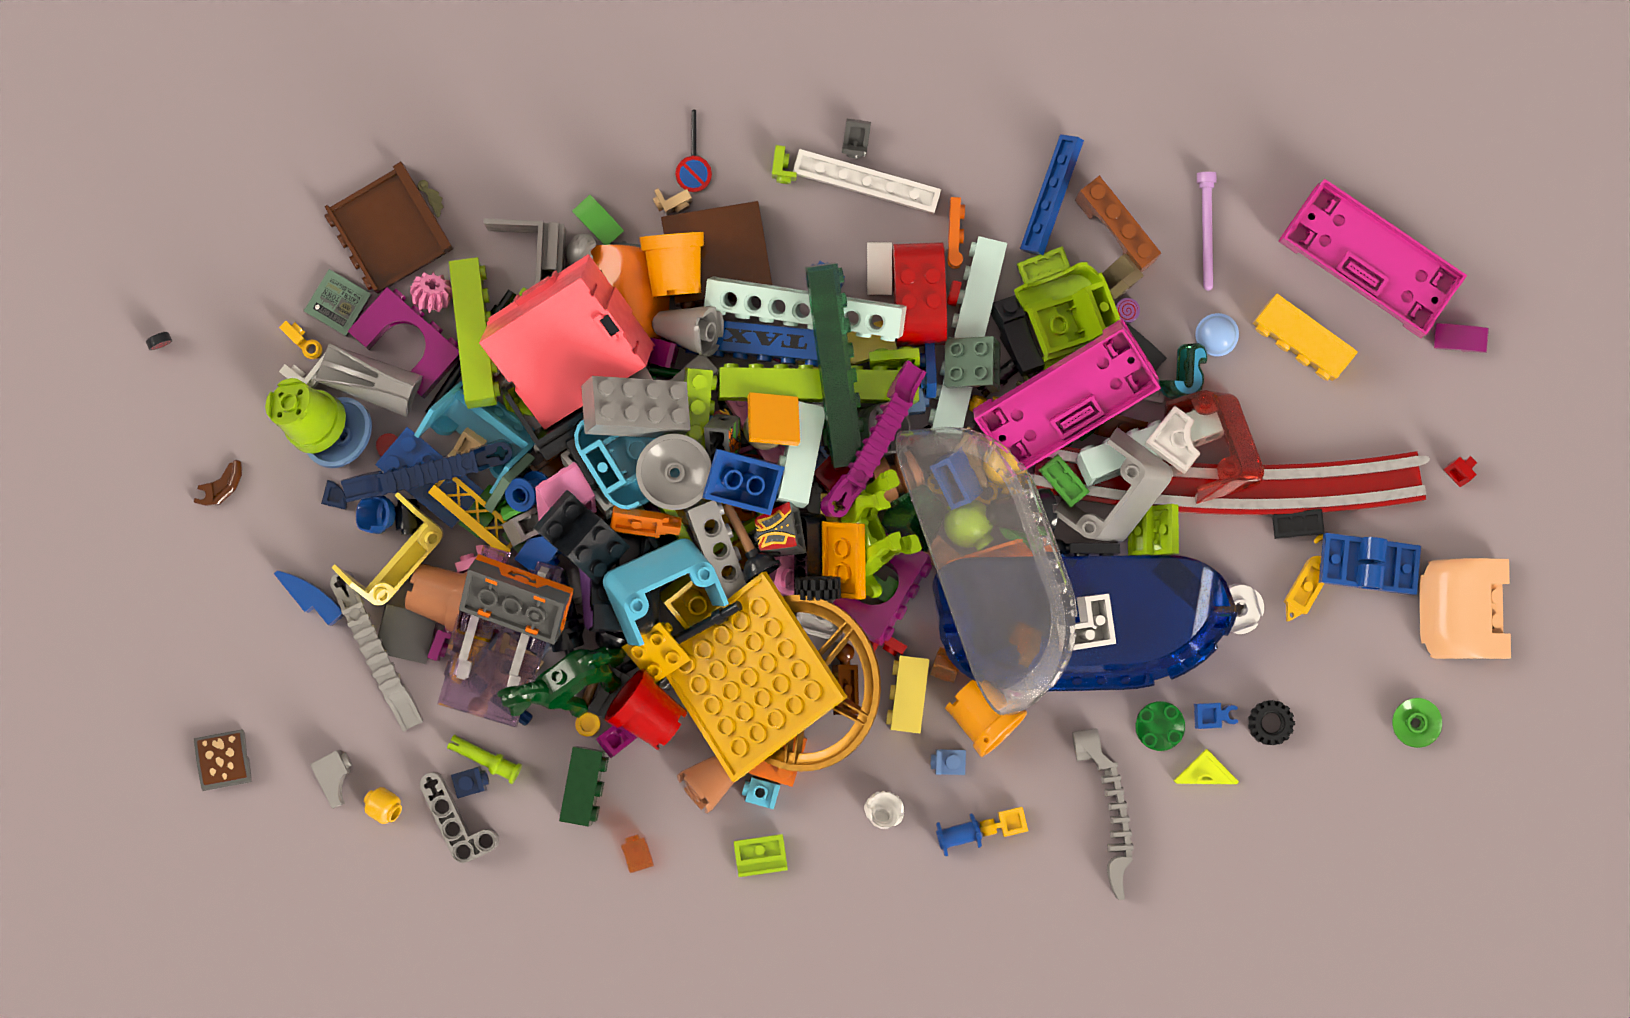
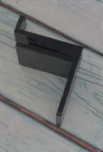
(554, 438)

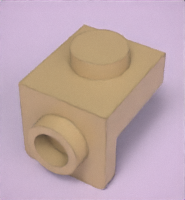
(676, 203)
(467, 440)

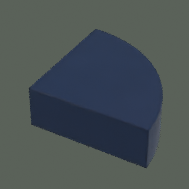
(334, 496)

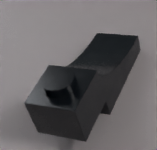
(1016, 335)

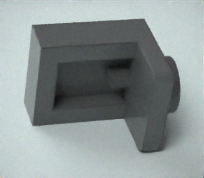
(856, 138)

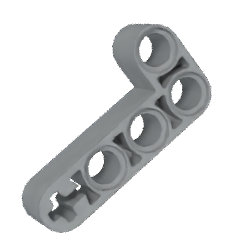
(454, 815)

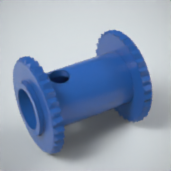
(525, 490)
(959, 834)

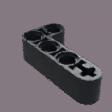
(811, 562)

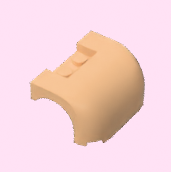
(1464, 608)

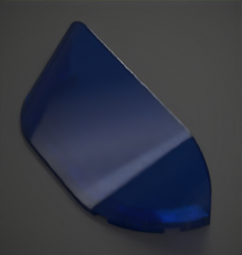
(1163, 615)

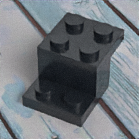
(581, 537)

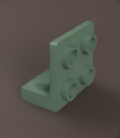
(973, 362)

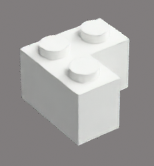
(1095, 622)

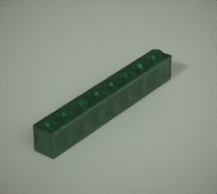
(834, 362)

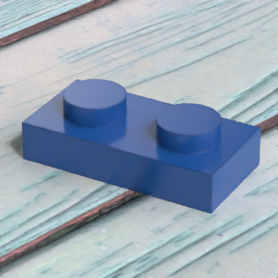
(928, 361)

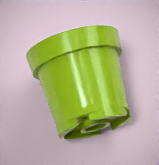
(320, 417)

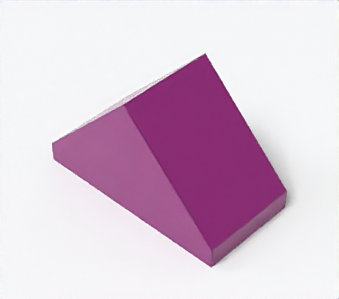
(664, 353)

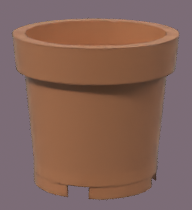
(436, 594)

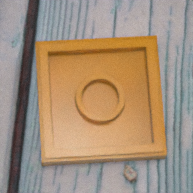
(773, 419)

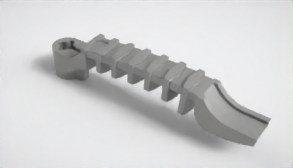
(376, 656)
(1088, 747)

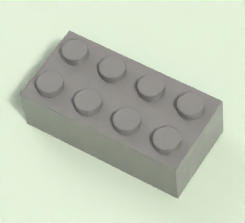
(635, 407)

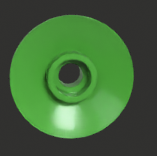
(1429, 719)

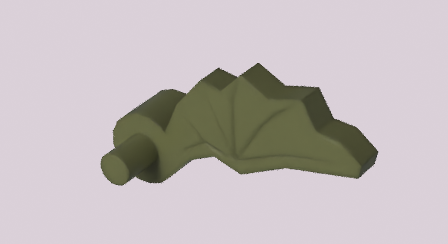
(433, 197)

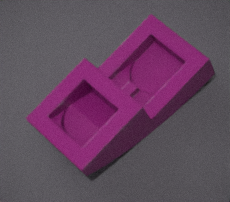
(1461, 338)
(615, 740)

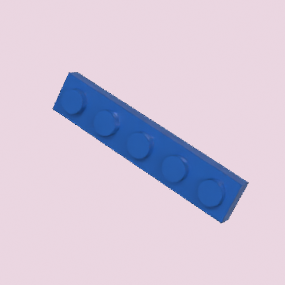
(1051, 194)

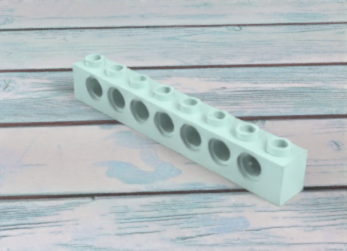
(718, 289)

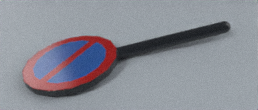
(693, 171)

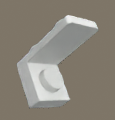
(295, 372)

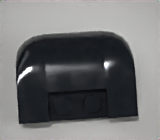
(603, 614)

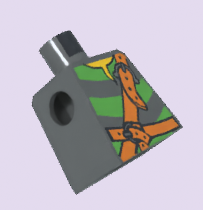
(722, 433)

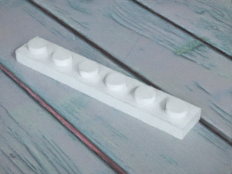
(866, 181)

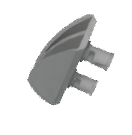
(369, 379)

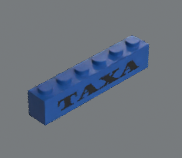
(766, 343)

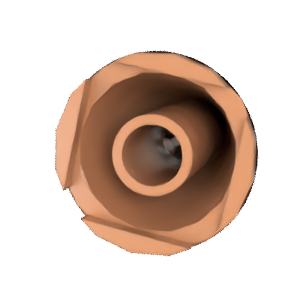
(706, 783)

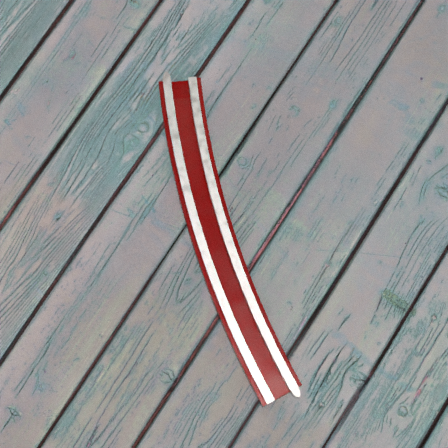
(1283, 489)

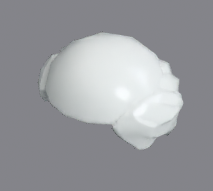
(884, 809)

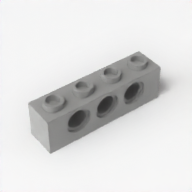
(697, 517)

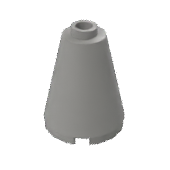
(691, 328)

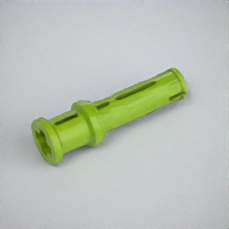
(496, 763)

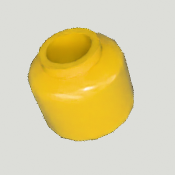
(382, 805)

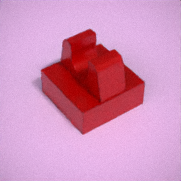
(1461, 470)

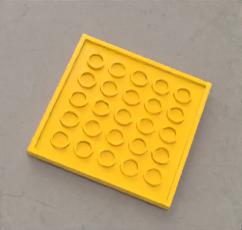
(754, 679)

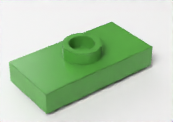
(1064, 480)

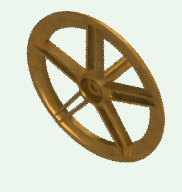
(818, 760)

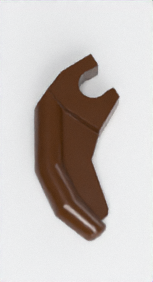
(221, 489)

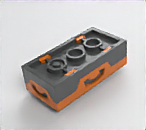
(516, 599)

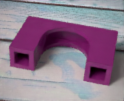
(391, 310)
(879, 619)

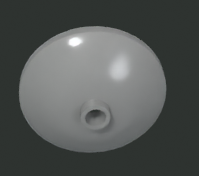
(656, 464)

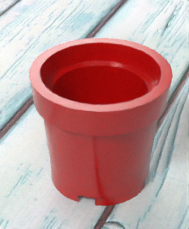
(645, 710)

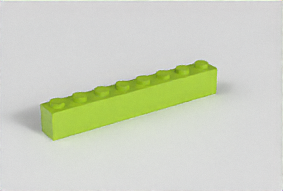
(800, 382)

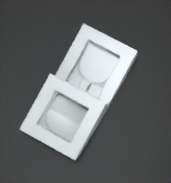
(879, 268)

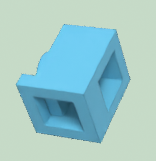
(771, 792)

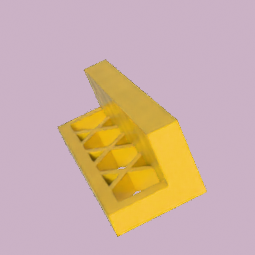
(465, 517)

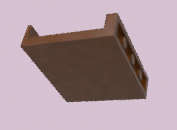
(388, 229)
(731, 247)

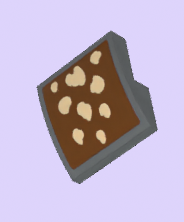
(222, 760)

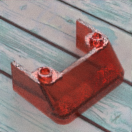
(1244, 465)

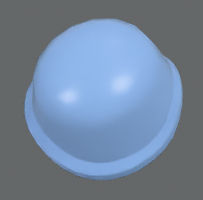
(1217, 334)

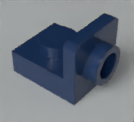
(470, 782)

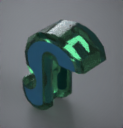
(1188, 373)

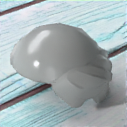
(579, 247)

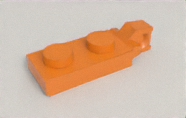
(644, 522)

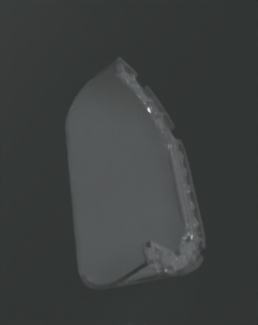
(992, 561)

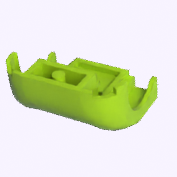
(1068, 310)

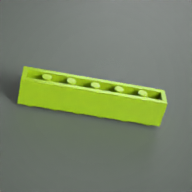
(471, 319)

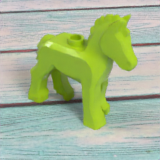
(878, 546)

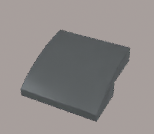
(406, 634)

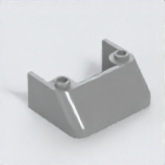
(1148, 480)

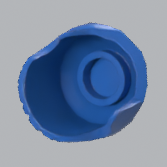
(375, 514)

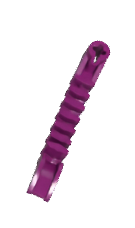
(852, 484)

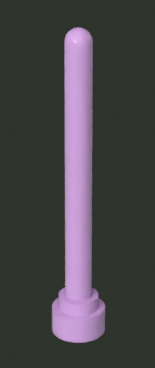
(1206, 183)

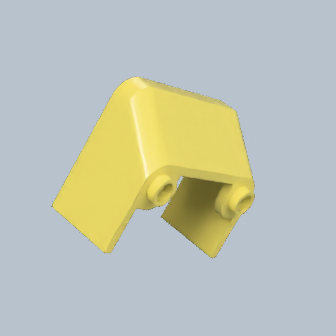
(403, 562)

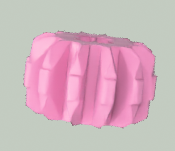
(431, 292)

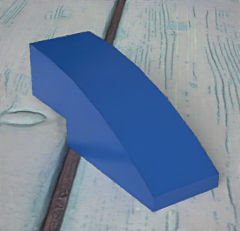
(310, 597)

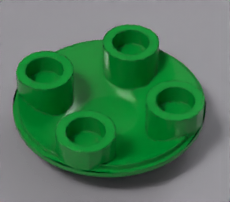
(1160, 726)

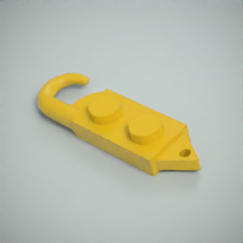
(1305, 587)

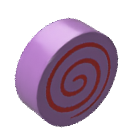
(1128, 310)

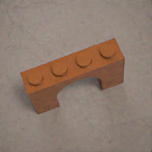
(1100, 201)

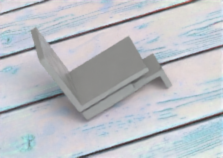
(549, 242)

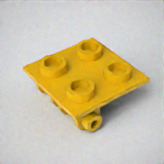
(659, 653)

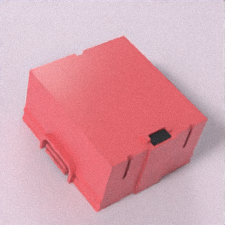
(562, 337)

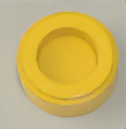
(587, 724)

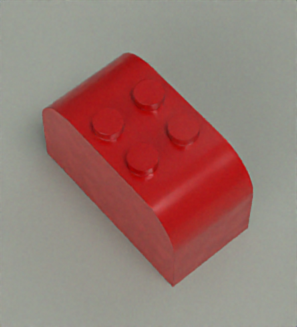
(922, 288)

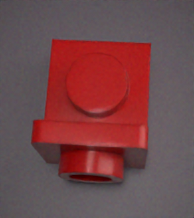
(892, 646)

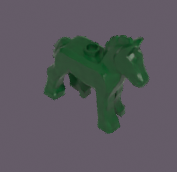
(565, 679)

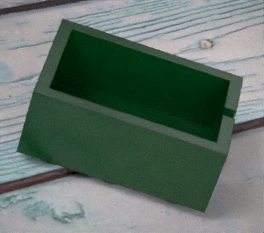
(583, 786)

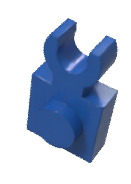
(1211, 715)

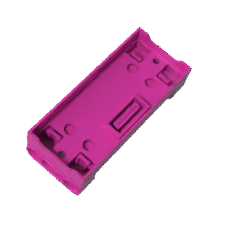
(1373, 257)
(1070, 396)

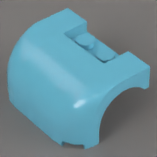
(614, 464)

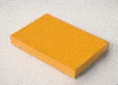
(845, 556)

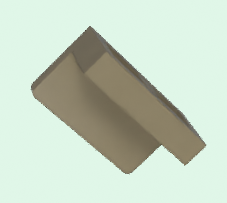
(1121, 276)

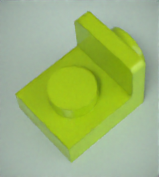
(781, 161)

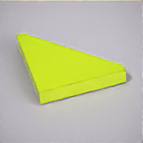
(1205, 770)

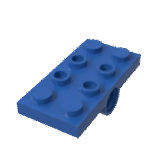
(408, 451)
(1370, 563)

